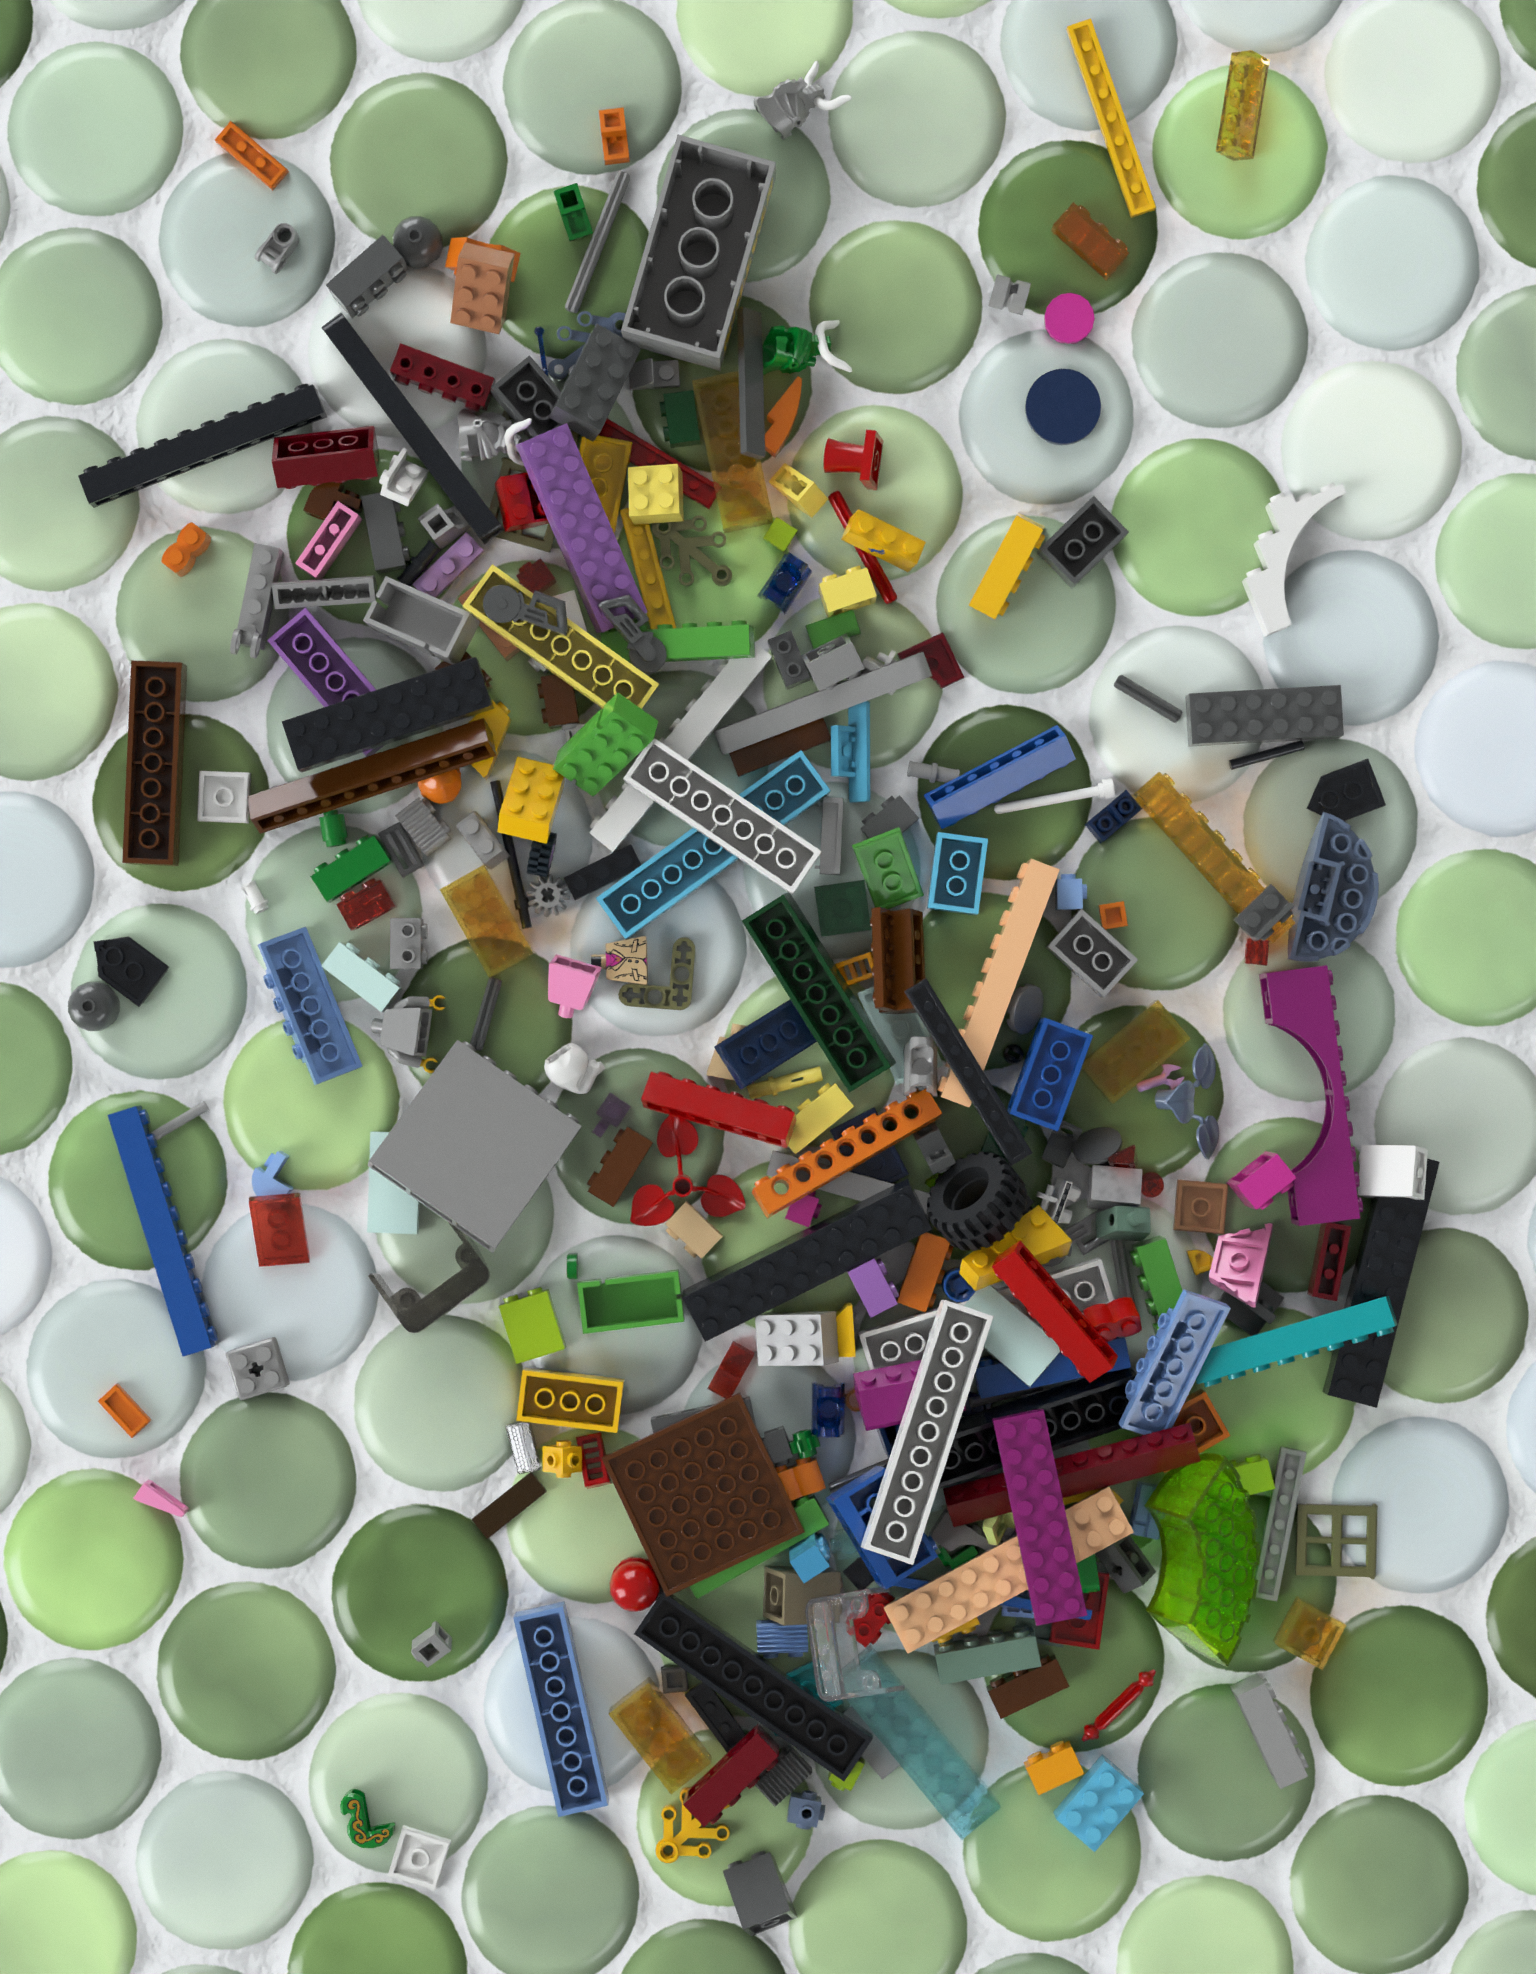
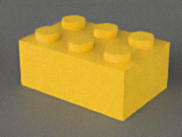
(531, 800)

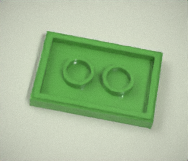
(888, 869)

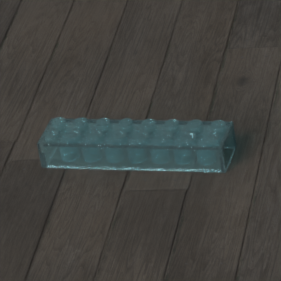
(924, 1751)

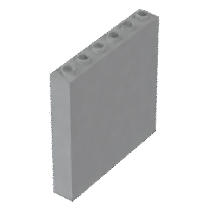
(475, 1145)

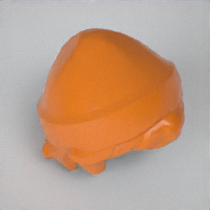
(442, 787)

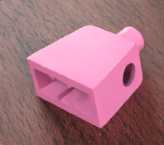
(571, 984)

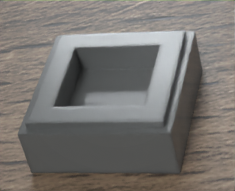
(674, 1679)

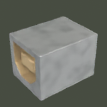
(1113, 1187)

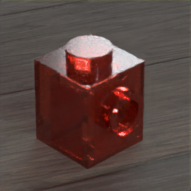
(535, 576)

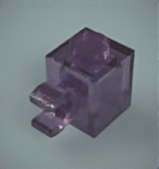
(612, 1112)

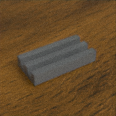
(412, 868)

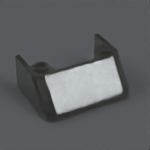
(420, 1313)

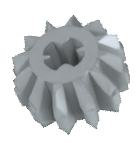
(557, 893)

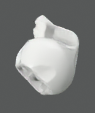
(572, 1069)

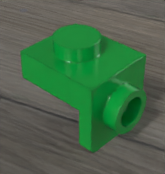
(959, 1557)

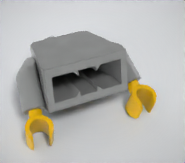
(407, 1030)

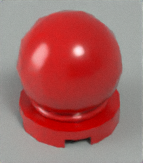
(634, 1584)

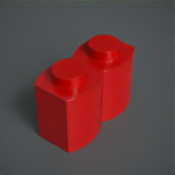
(1114, 1319)

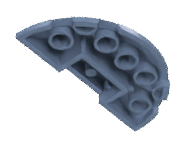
(1333, 892)

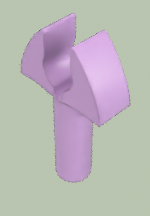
(1161, 1079)

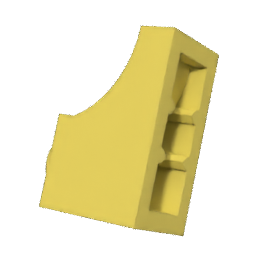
(798, 490)

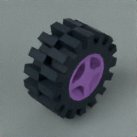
(541, 856)

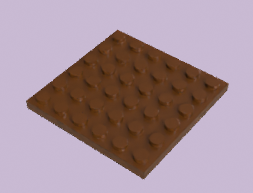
(703, 1494)

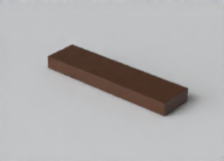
(780, 747)

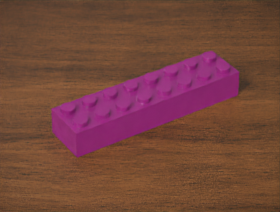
(1039, 1517)

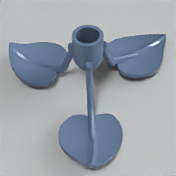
(1182, 1100)

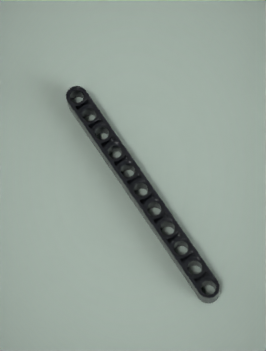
(412, 428)

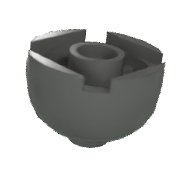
(418, 241)
(93, 1006)

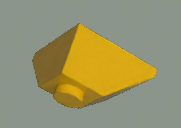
(845, 1331)

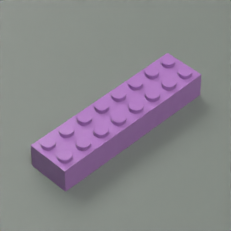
(579, 523)

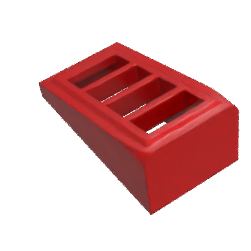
(588, 1482)

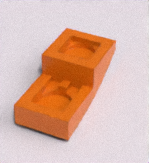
(614, 136)

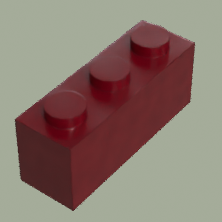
(1329, 1261)

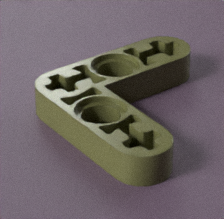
(667, 992)

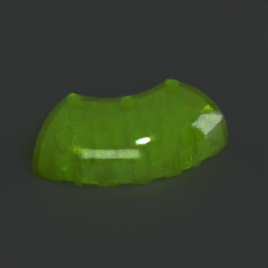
(1205, 1556)

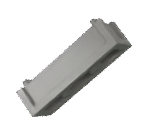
(831, 836)

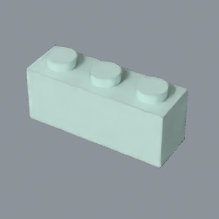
(362, 976)

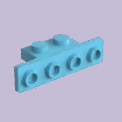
(852, 752)

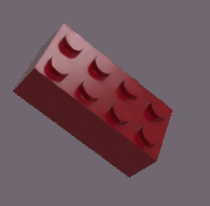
(325, 457)
(732, 1775)

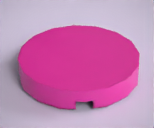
(1069, 318)

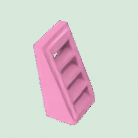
(157, 1497)

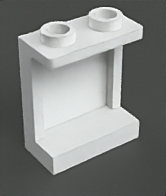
(1392, 1171)

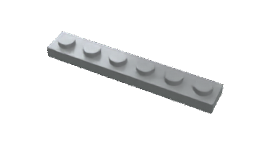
(1279, 1522)

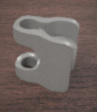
(920, 1065)

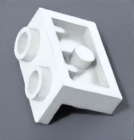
(402, 479)

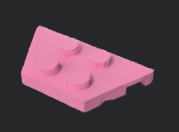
(1241, 1263)

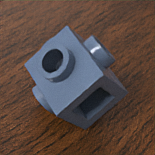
(801, 1817)

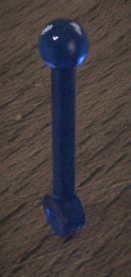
(539, 331)

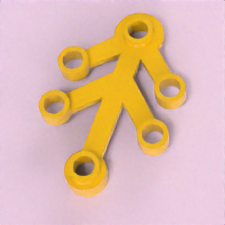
(689, 1829)

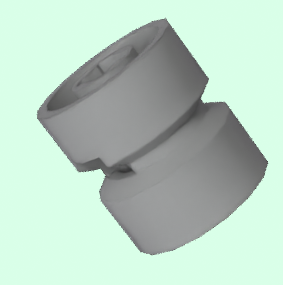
(1009, 294)

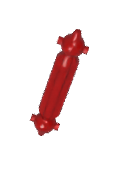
(1118, 1705)

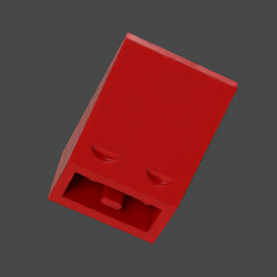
(519, 503)

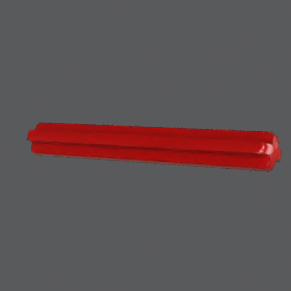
(870, 561)

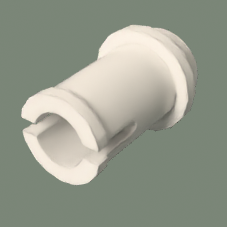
(255, 898)

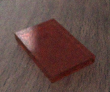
(279, 1229)

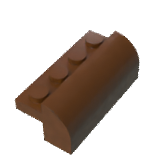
(896, 957)

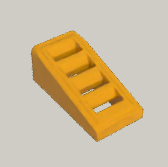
(850, 962)

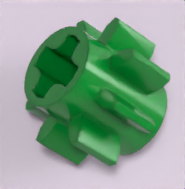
(804, 1443)

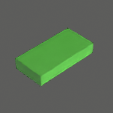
(833, 627)

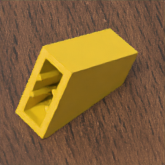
(498, 723)

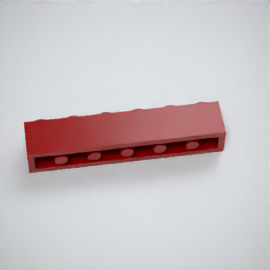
(719, 1109)
(1054, 1311)

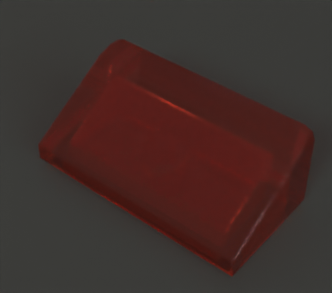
(1126, 1158)

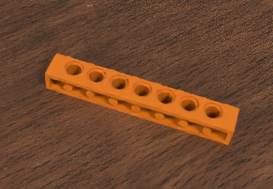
(772, 1202)

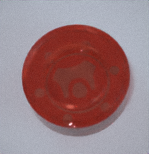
(1151, 1184)

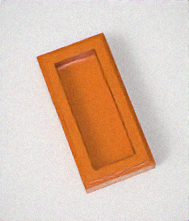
(124, 1410)

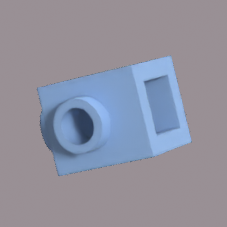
(1069, 893)

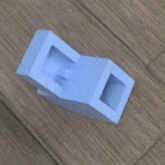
(266, 1182)

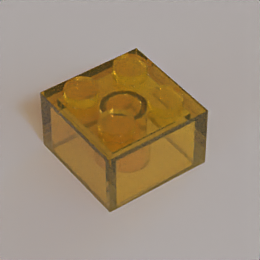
(1309, 1632)

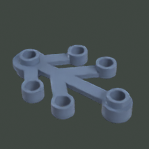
(608, 323)

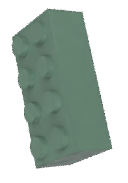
(987, 1654)

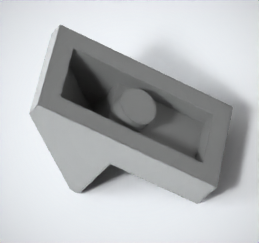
(654, 375)

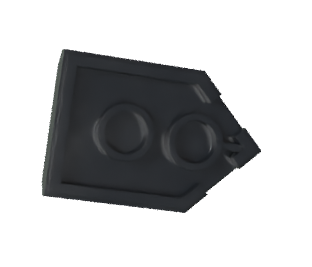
(1347, 792)
(129, 968)

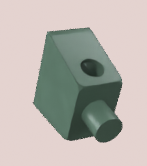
(1128, 1225)

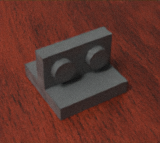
(1251, 1318)

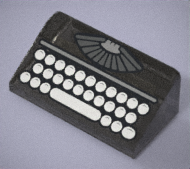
(524, 1447)

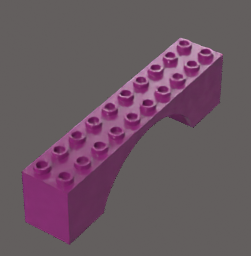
(1325, 1179)

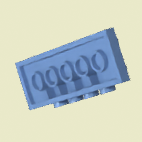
(308, 1006)
(1172, 1362)

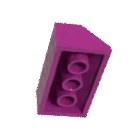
(885, 1393)

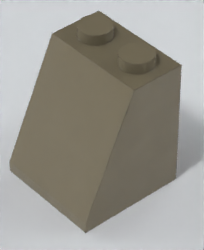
(787, 1595)

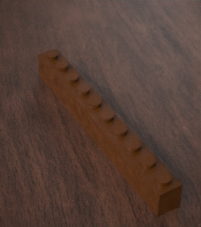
(371, 776)

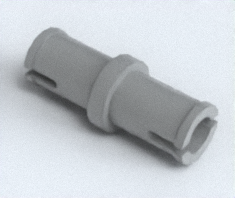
(932, 772)

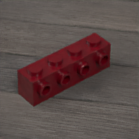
(443, 377)

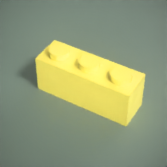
(818, 1115)

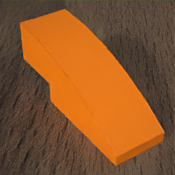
(783, 418)

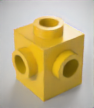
(562, 1458)

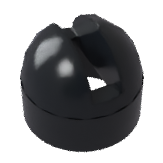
(1011, 1059)

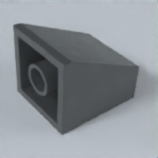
(759, 1893)

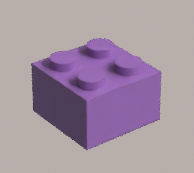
(872, 1286)

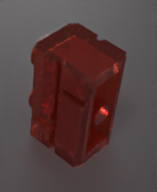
(366, 904)

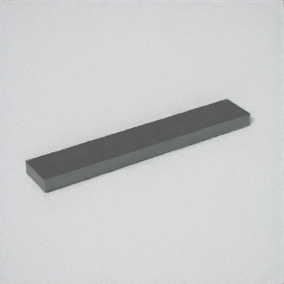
(751, 383)

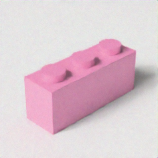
(329, 541)

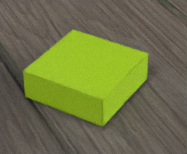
(780, 534)

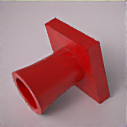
(856, 458)

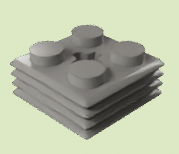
(271, 1377)

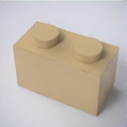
(693, 1230)

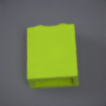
(532, 1325)

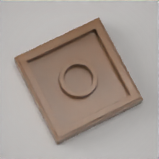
(1200, 1206)

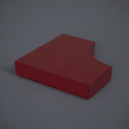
(939, 658)

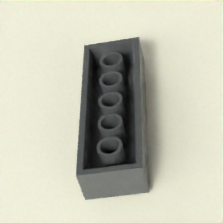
(1264, 715)

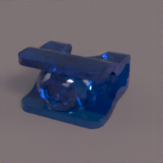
(786, 582)
(828, 1410)

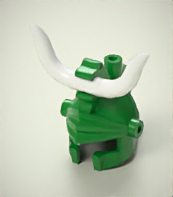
(795, 348)

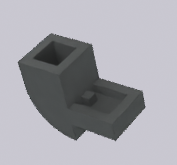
(934, 1149)

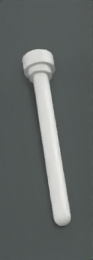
(1103, 789)

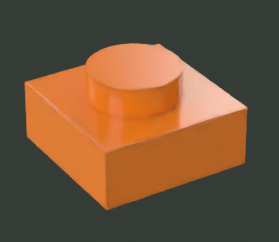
(1113, 915)

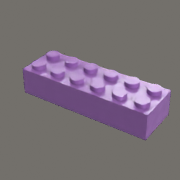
(320, 662)

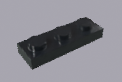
(602, 872)
(715, 1715)

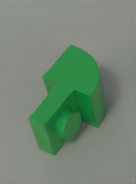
(573, 212)

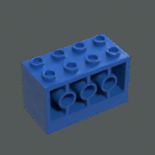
(1049, 1073)
(854, 1512)

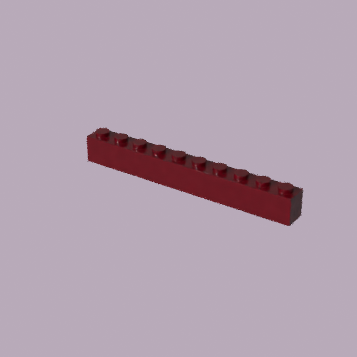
(1081, 1472)

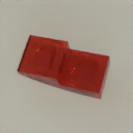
(1256, 952)
(731, 1370)

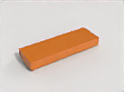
(251, 155)

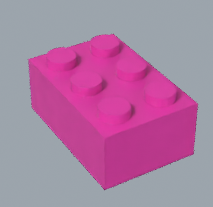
(1262, 1180)

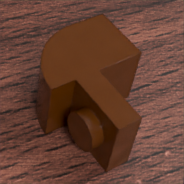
(326, 495)

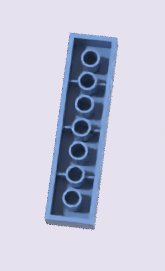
(561, 1709)

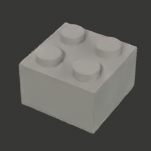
(833, 662)

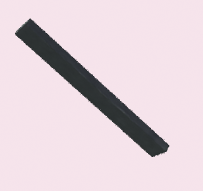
(968, 1072)

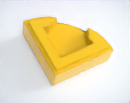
(1200, 1261)

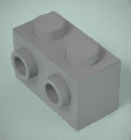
(407, 943)

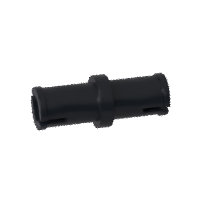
(419, 563)

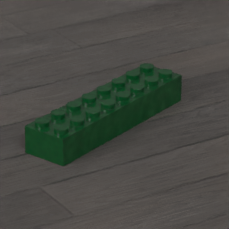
(819, 991)

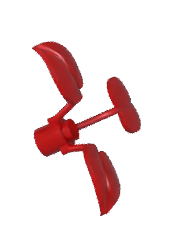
(654, 1207)

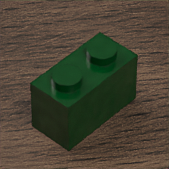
(681, 419)

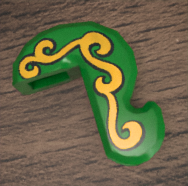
(359, 1824)

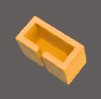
(1054, 1767)

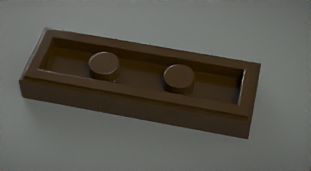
(509, 1505)

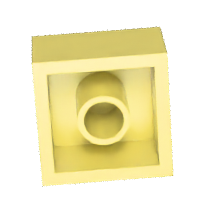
(655, 494)
(847, 591)

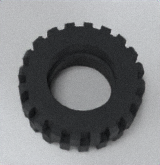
(977, 1201)

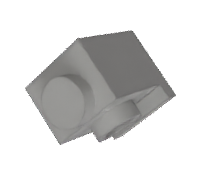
(439, 1646)

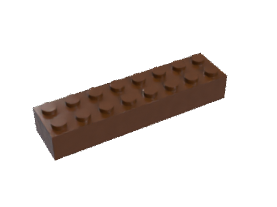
(154, 763)

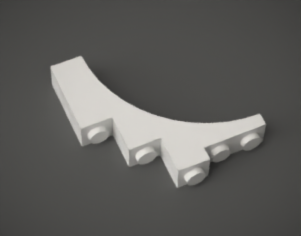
(1288, 518)

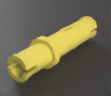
(784, 1083)

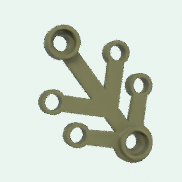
(688, 546)

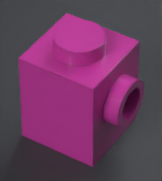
(804, 1210)

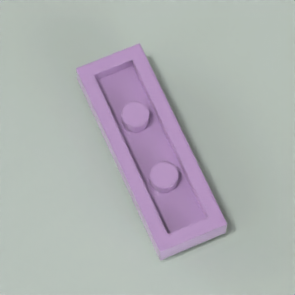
(449, 566)

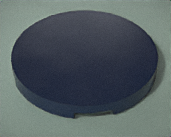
(1063, 406)

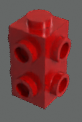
(868, 1627)

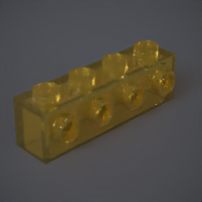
(1242, 105)

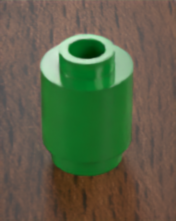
(333, 828)

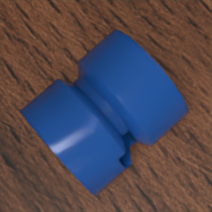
(956, 1286)

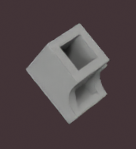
(444, 524)

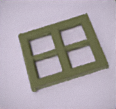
(518, 536)
(1336, 1540)

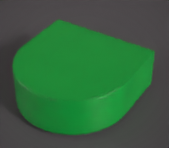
(572, 1266)

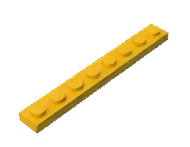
(1111, 118)

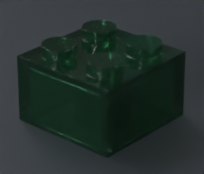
(842, 908)

